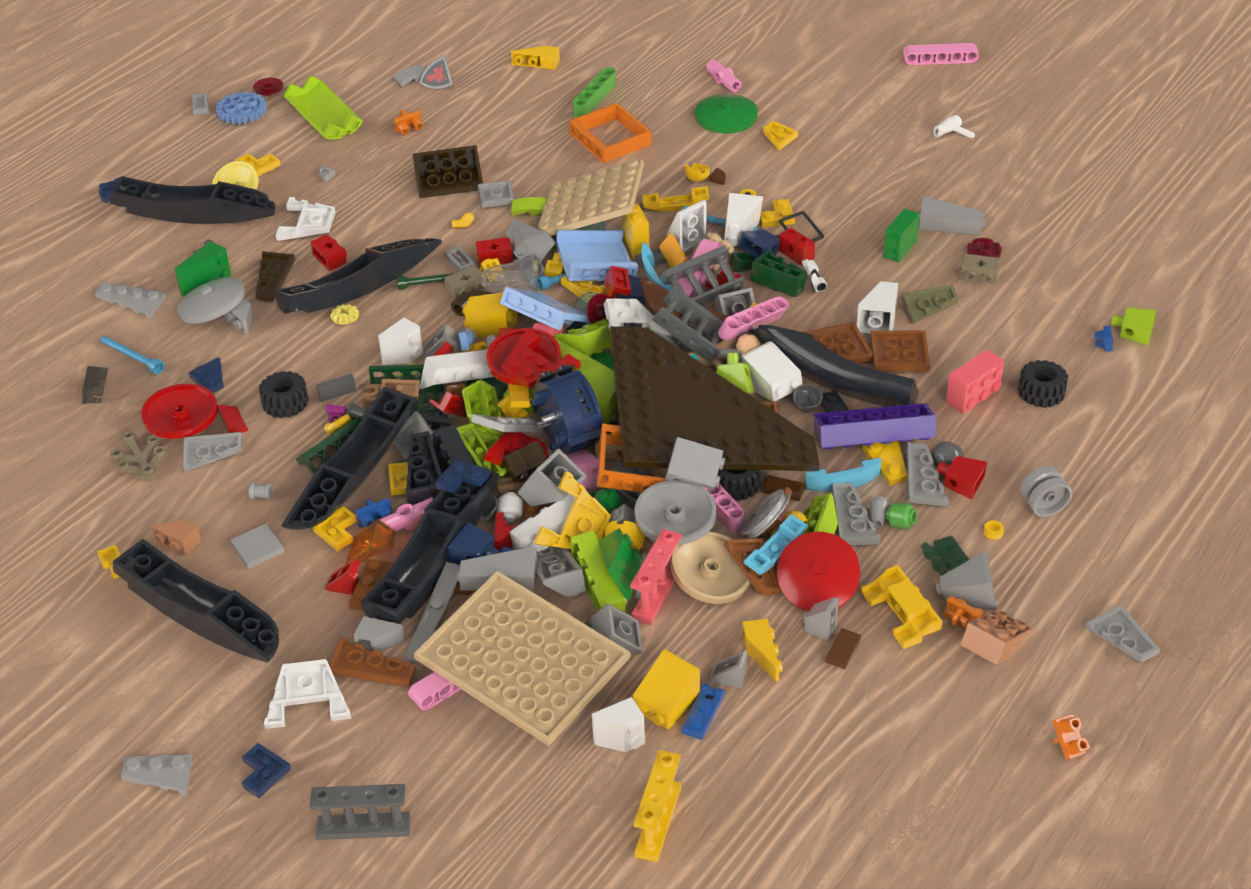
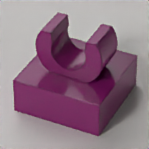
(335, 411)

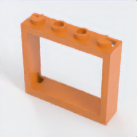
(580, 126)
(619, 480)

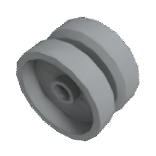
(1046, 491)

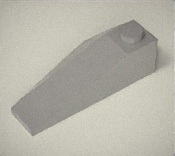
(528, 240)
(560, 571)

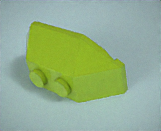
(481, 399)
(477, 444)
(821, 515)

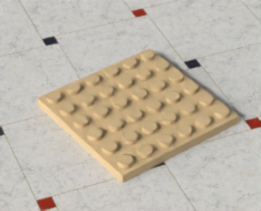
(591, 197)

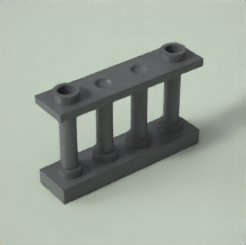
(703, 263)
(697, 315)
(360, 825)

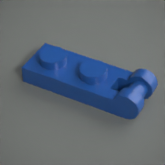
(703, 711)

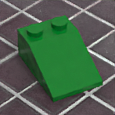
(203, 266)
(621, 560)

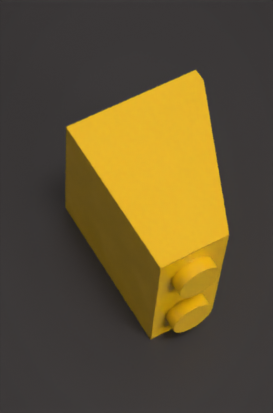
(487, 315)
(668, 689)

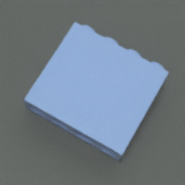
(590, 253)
(542, 308)

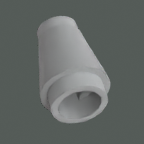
(878, 510)

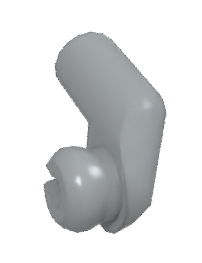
(723, 354)

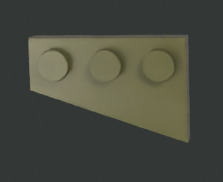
(928, 301)

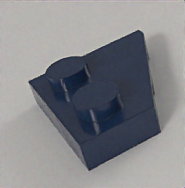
(209, 375)

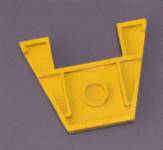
(583, 517)

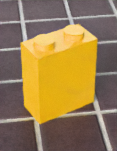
(635, 230)

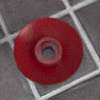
(268, 86)
(596, 308)

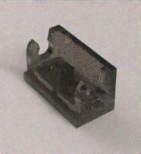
(94, 384)

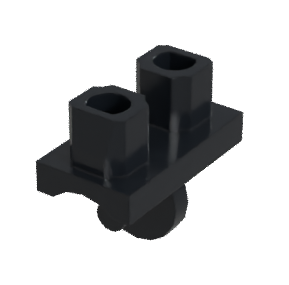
(437, 420)

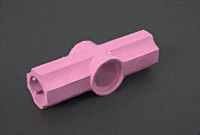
(723, 75)
(406, 516)

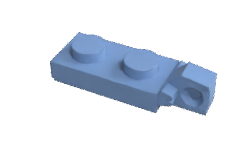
(466, 338)

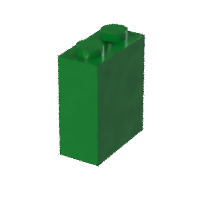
(901, 235)

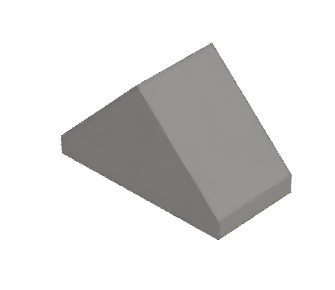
(730, 670)

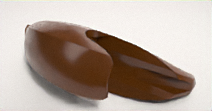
(653, 299)

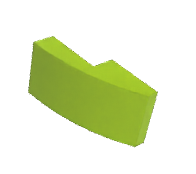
(533, 205)

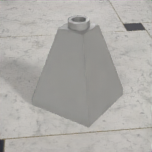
(970, 582)

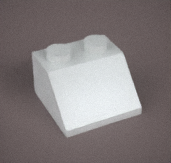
(400, 343)
(619, 726)

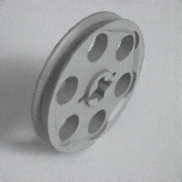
(765, 514)

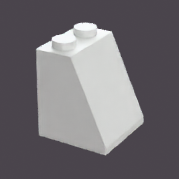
(741, 216)
(878, 309)
(772, 371)

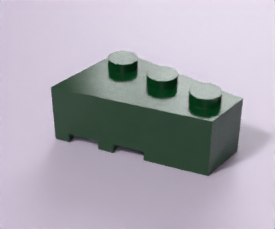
(777, 274)

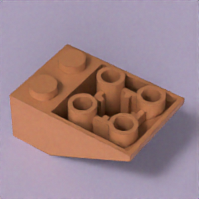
(995, 636)

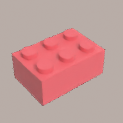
(974, 381)

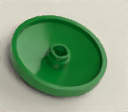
(726, 113)

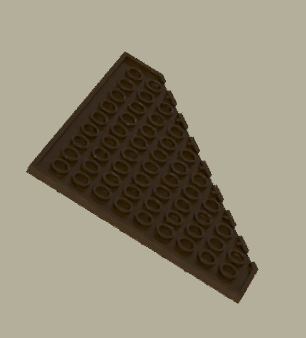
(673, 395)

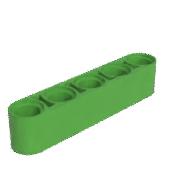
(594, 92)

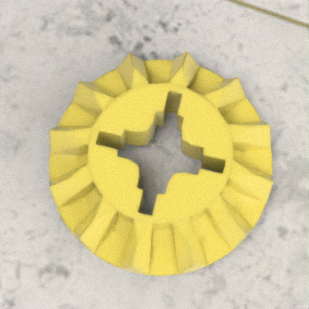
(339, 314)

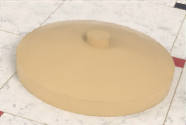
(708, 570)

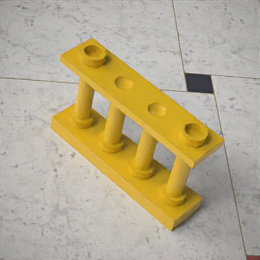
(657, 806)

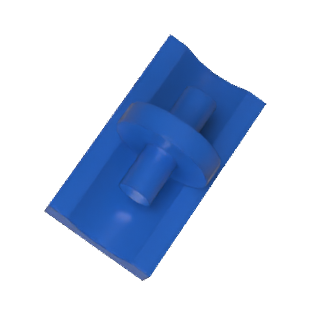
(373, 511)

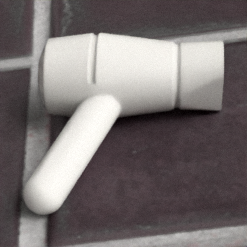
(952, 124)

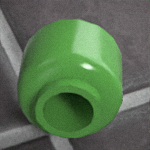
(901, 515)

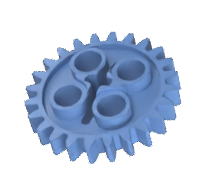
(241, 108)

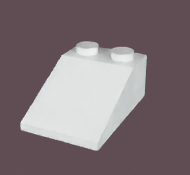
(690, 226)

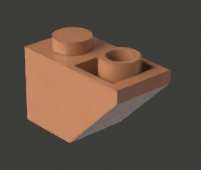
(177, 535)

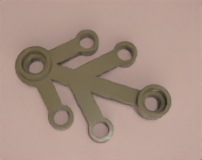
(146, 471)

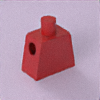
(963, 475)

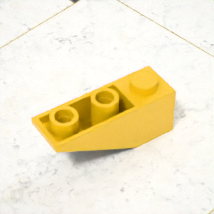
(537, 57)
(759, 644)

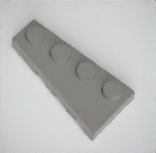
(137, 299)
(508, 424)
(923, 478)
(852, 516)

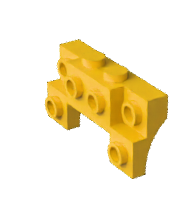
(907, 604)

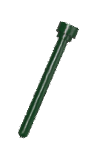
(403, 282)

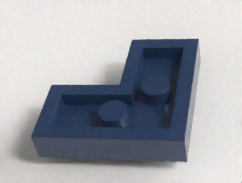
(461, 472)
(268, 770)

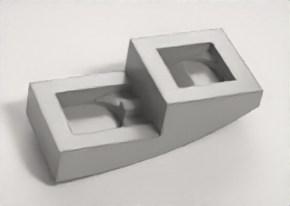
(408, 74)

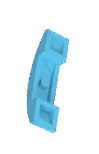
(648, 261)
(823, 482)
(770, 552)

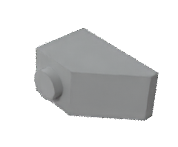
(439, 339)
(822, 619)

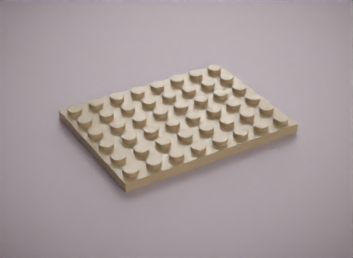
(522, 657)

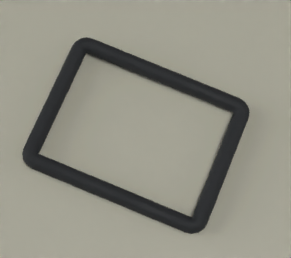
(809, 220)

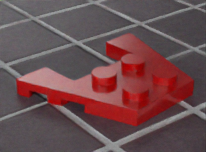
(527, 365)
(509, 443)

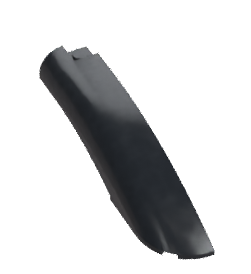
(191, 204)
(360, 277)
(836, 372)
(353, 461)
(426, 553)
(198, 604)

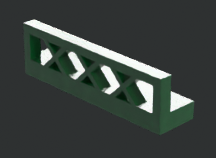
(406, 371)
(314, 451)

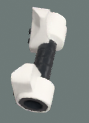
(818, 283)

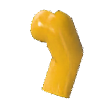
(464, 222)
(331, 428)

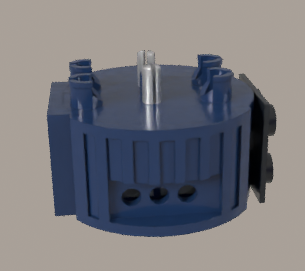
(567, 409)

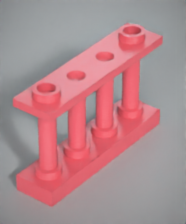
(655, 577)

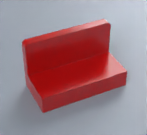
(617, 282)
(451, 404)

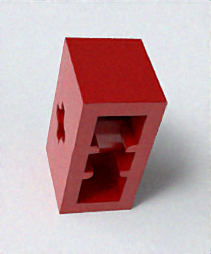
(796, 246)
(494, 248)
(328, 252)

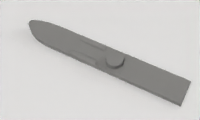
(434, 609)

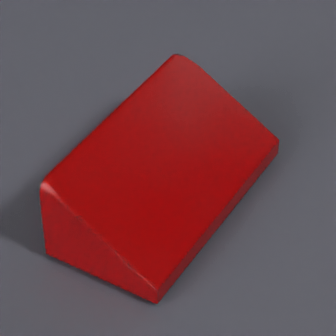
(232, 419)

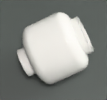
(511, 505)

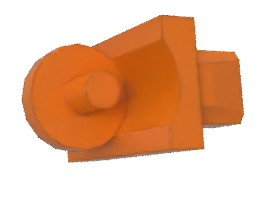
(407, 120)
(960, 612)
(1069, 736)

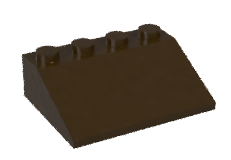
(447, 171)

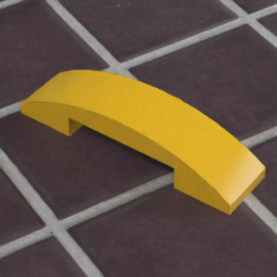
(675, 203)

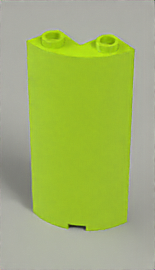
(323, 108)
(600, 378)

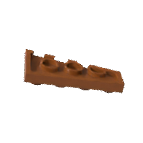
(360, 663)

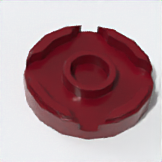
(984, 247)

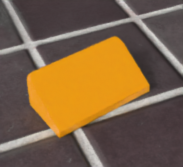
(672, 251)

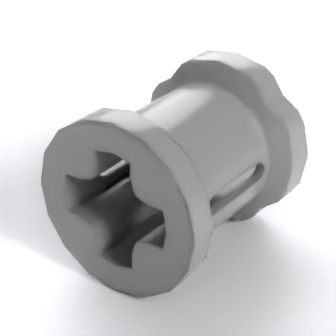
(260, 491)

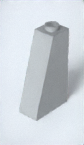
(950, 217)
(517, 565)

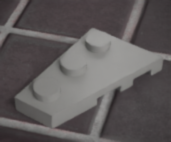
(210, 448)
(1124, 633)
(161, 770)

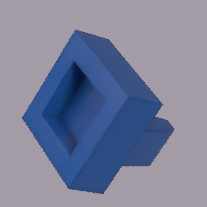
(1106, 338)

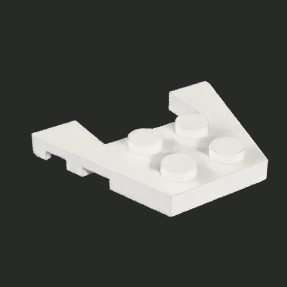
(312, 220)
(630, 311)
(305, 684)

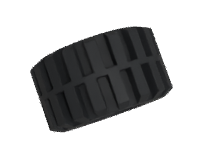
(1042, 383)
(283, 394)
(740, 483)

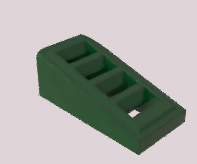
(741, 262)

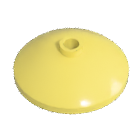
(239, 174)

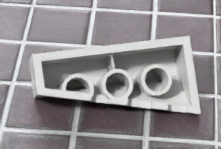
(455, 368)
(550, 518)

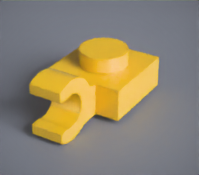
(554, 267)
(107, 556)

